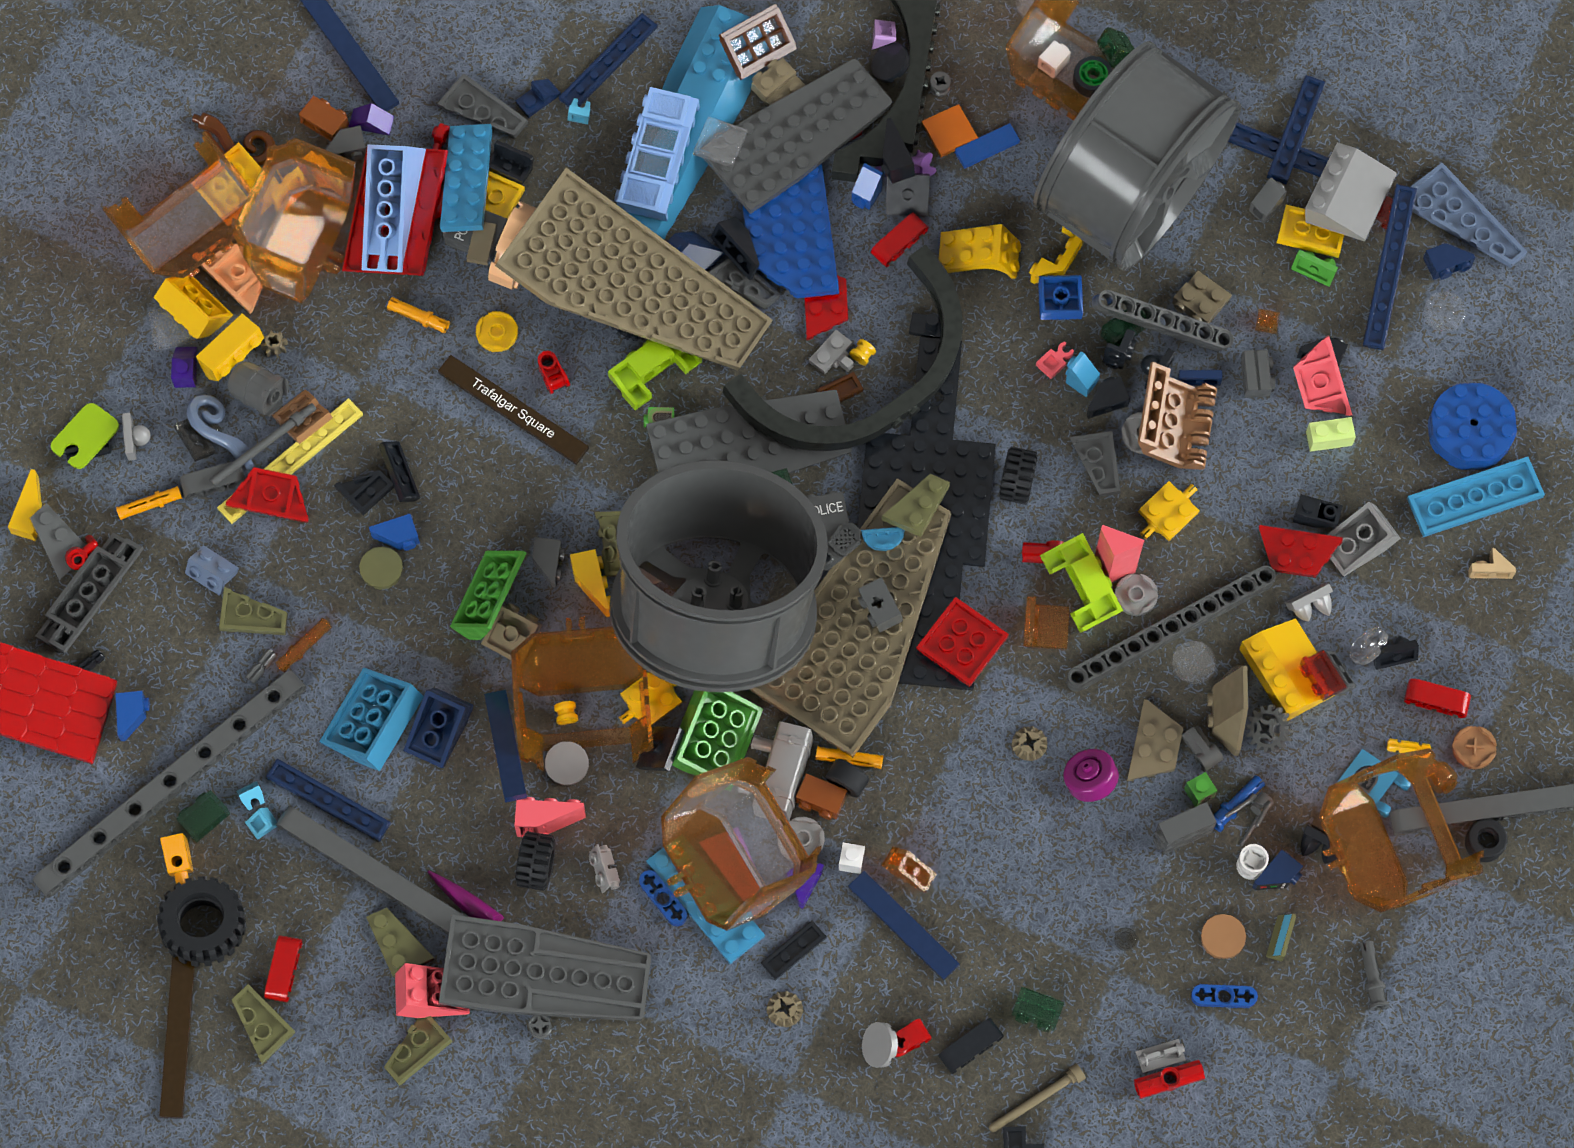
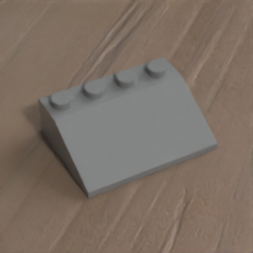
(1349, 193)

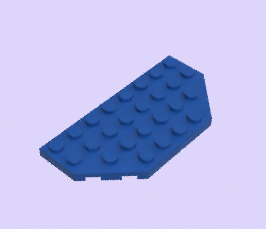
(796, 239)

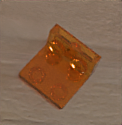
(1045, 625)

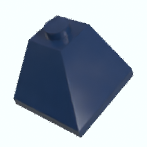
(696, 248)

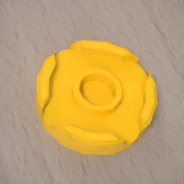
(492, 336)

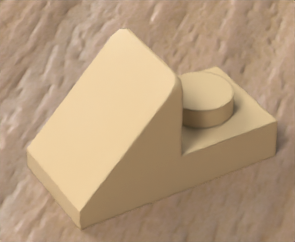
(1497, 568)

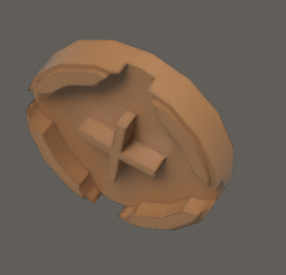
(1474, 747)
(1223, 936)

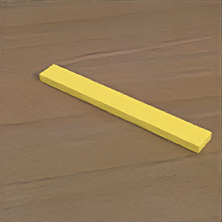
(300, 453)

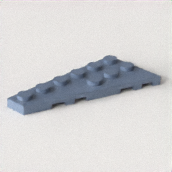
(1457, 211)

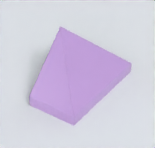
(883, 33)

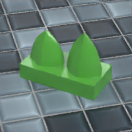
(1315, 268)

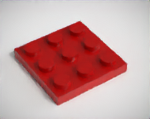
(962, 641)

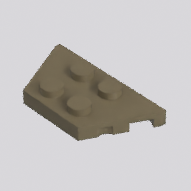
(1155, 743)

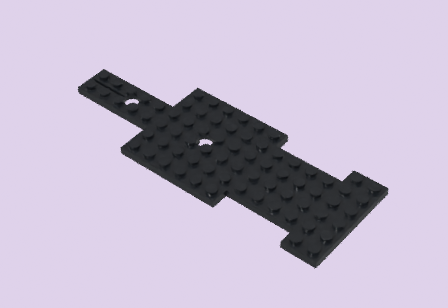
(970, 474)

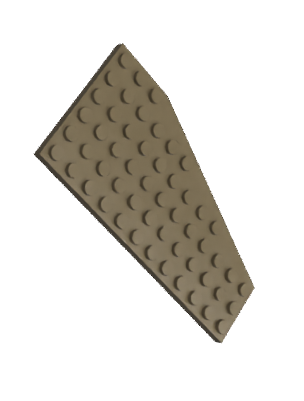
(613, 269)
(850, 667)

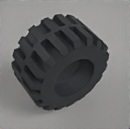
(1018, 475)
(535, 861)

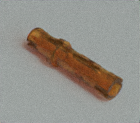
(296, 651)

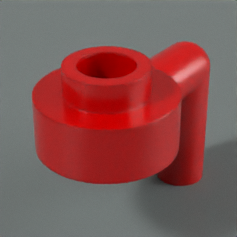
(440, 135)
(82, 552)

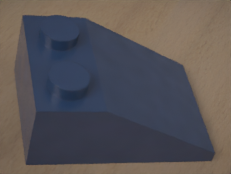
(437, 726)

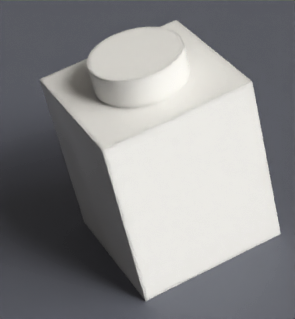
(1054, 59)
(851, 858)

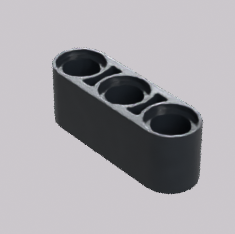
(971, 1044)

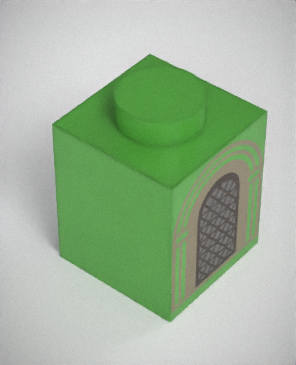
(657, 414)
(1200, 789)

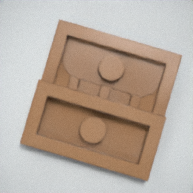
(312, 422)

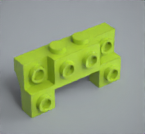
(643, 366)
(1088, 579)

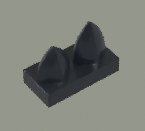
(1399, 653)
(1312, 839)

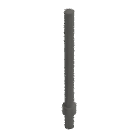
(295, 420)

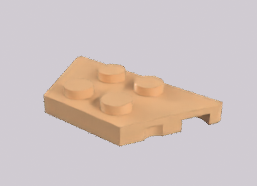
(235, 277)

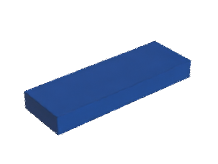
(987, 146)

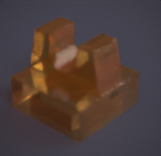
(1267, 321)

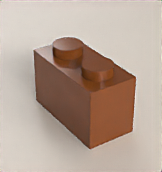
(323, 118)
(821, 797)

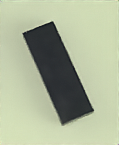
(399, 471)
(793, 950)

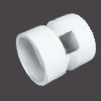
(1252, 861)

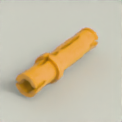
(418, 315)
(149, 502)
(859, 759)

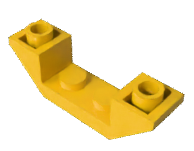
(1062, 263)

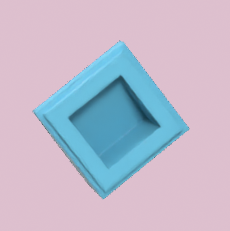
(261, 822)

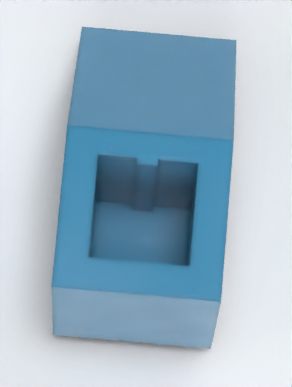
(1082, 374)

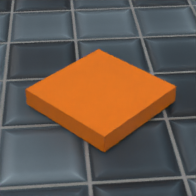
(949, 130)

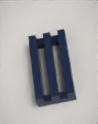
(1200, 377)

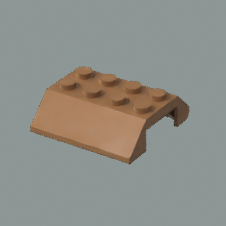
(1172, 420)

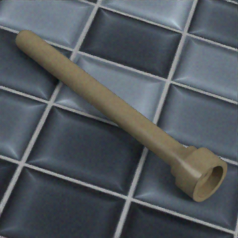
(1072, 1076)

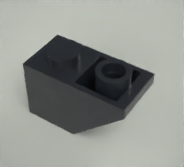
(1317, 512)

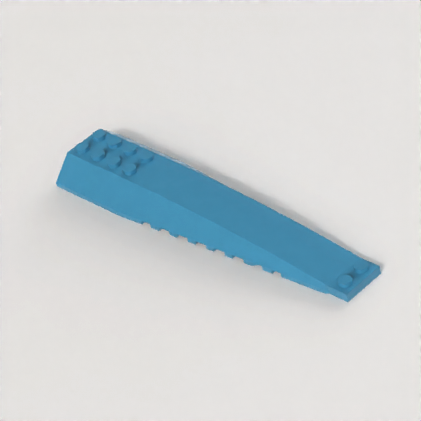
(707, 75)

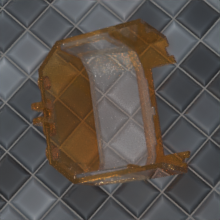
(1035, 33)
(295, 217)
(191, 221)
(734, 845)

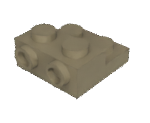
(776, 82)
(1201, 298)
(510, 630)

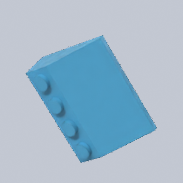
(372, 718)

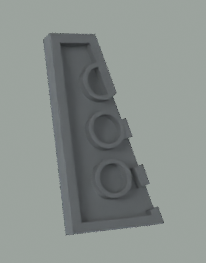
(480, 106)

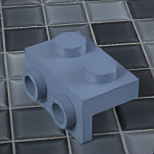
(210, 569)

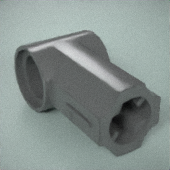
(1204, 752)

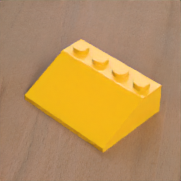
(1276, 662)

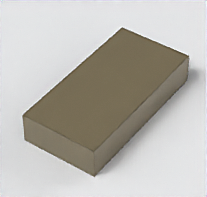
(482, 244)

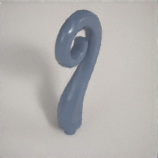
(232, 444)

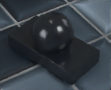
(1166, 361)

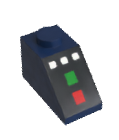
(1279, 873)

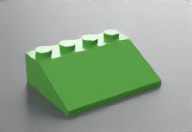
(487, 593)
(716, 731)

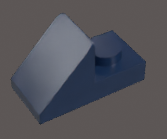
(538, 97)

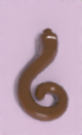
(215, 126)

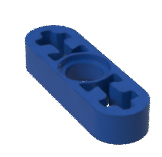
(664, 889)
(1230, 989)

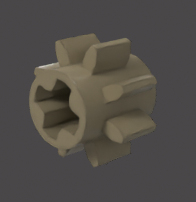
(275, 349)

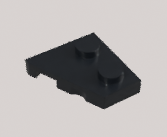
(365, 490)

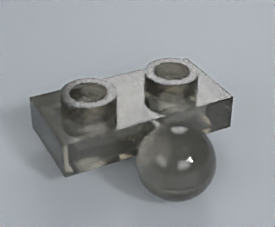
(197, 445)

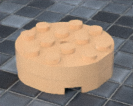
(513, 226)

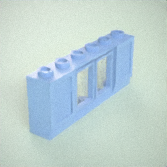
(656, 153)

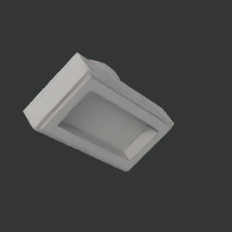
(133, 435)

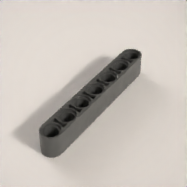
(1153, 322)

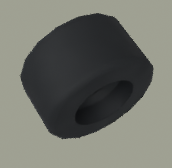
(847, 777)
(1491, 827)

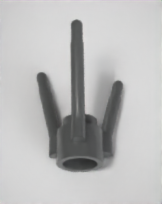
(1260, 805)

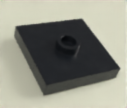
(908, 196)
(666, 744)

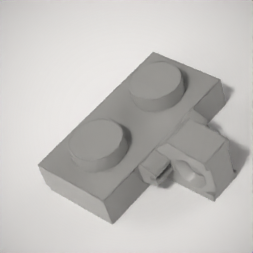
(833, 353)

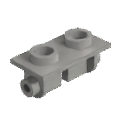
(601, 858)
(1161, 1055)

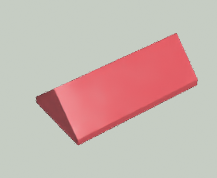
(1118, 553)

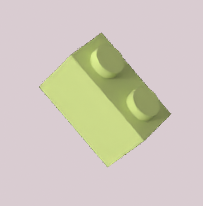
(1330, 434)

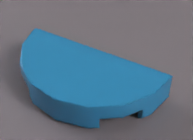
(883, 538)

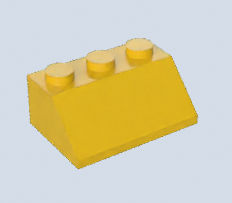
(192, 306)
(229, 348)

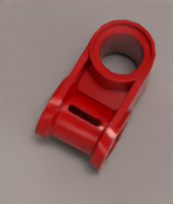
(553, 375)
(911, 1037)

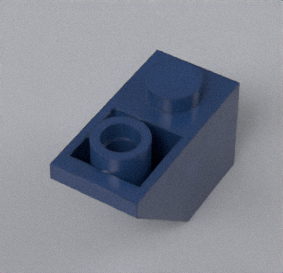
(1447, 259)

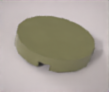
(381, 568)

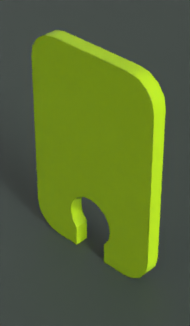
(88, 432)

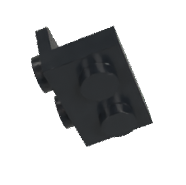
(510, 162)
(1116, 356)

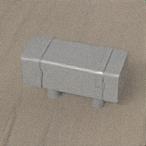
(789, 756)

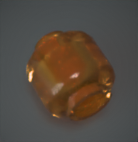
(1444, 780)

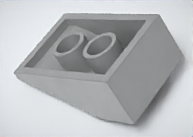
(1364, 538)

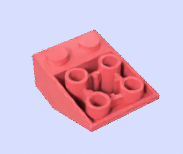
(546, 815)
(419, 993)

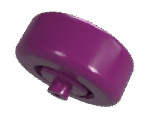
(1090, 775)

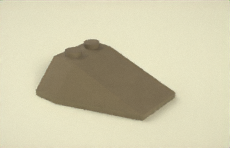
(1229, 708)

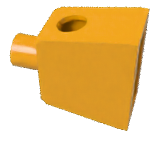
(176, 848)

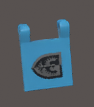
(1378, 785)

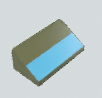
(1281, 936)

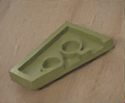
(250, 616)
(396, 941)
(261, 1022)

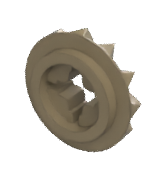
(1024, 751)
(780, 1018)

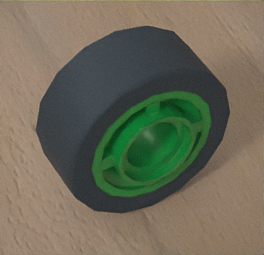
(1090, 66)

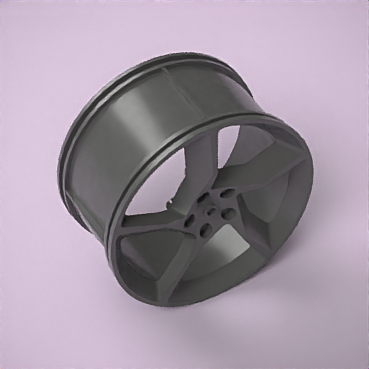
(1136, 155)
(710, 628)

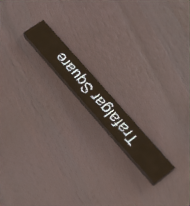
(513, 409)

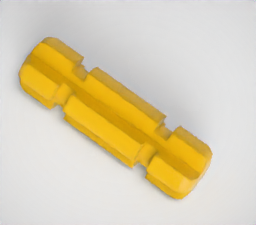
(1405, 746)

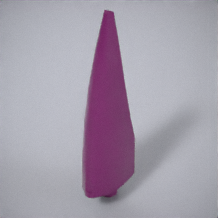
(466, 901)

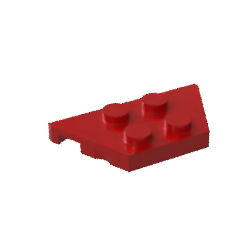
(826, 311)
(271, 495)
(1298, 551)

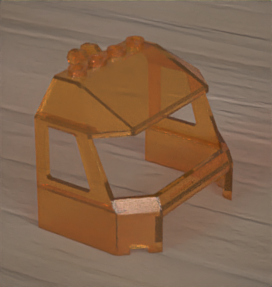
(573, 664)
(1363, 843)

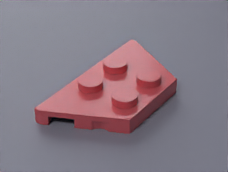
(1321, 380)

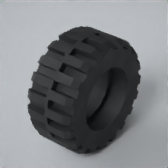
(195, 894)

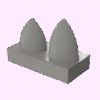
(1318, 595)

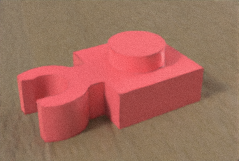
(1054, 361)

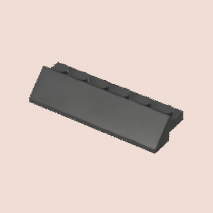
(87, 592)

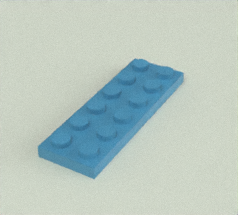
(466, 178)
(1475, 496)
(729, 943)

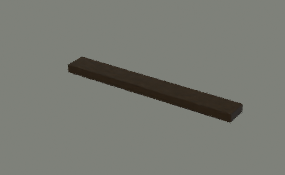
(177, 1040)

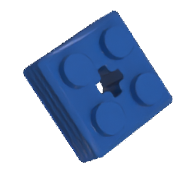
(1071, 290)

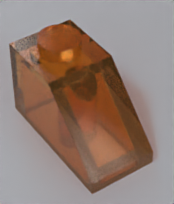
(909, 868)

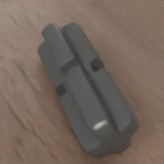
(258, 669)

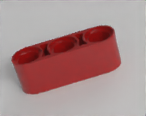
(899, 239)
(1438, 697)
(282, 967)

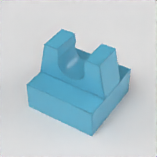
(579, 114)
(250, 792)

